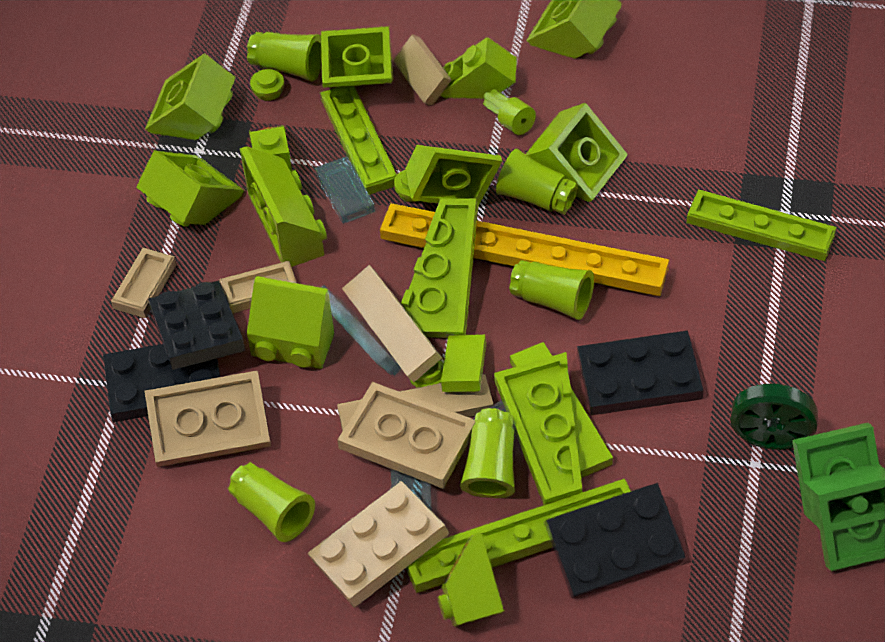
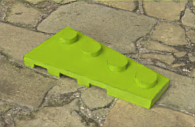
(444, 271)
(544, 423)

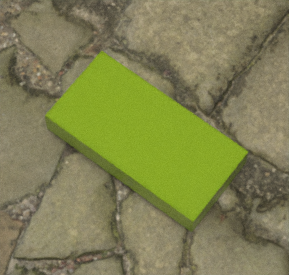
(463, 363)

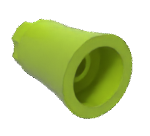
(287, 53)
(535, 183)
(553, 287)
(490, 456)
(272, 501)

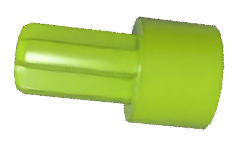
(511, 112)

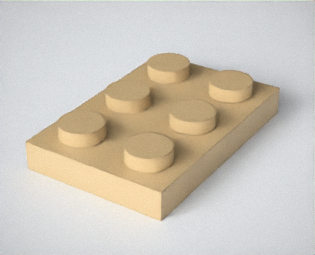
(207, 418)
(407, 434)
(378, 543)

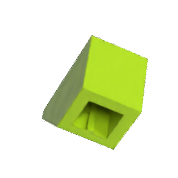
(480, 71)

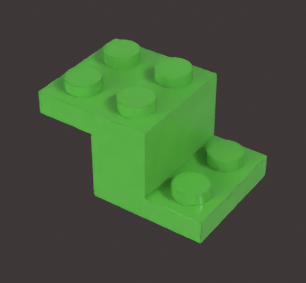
(844, 493)

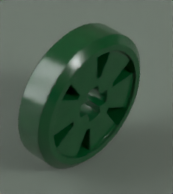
(773, 415)

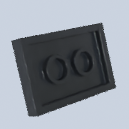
(196, 324)
(143, 369)
(639, 372)
(614, 539)

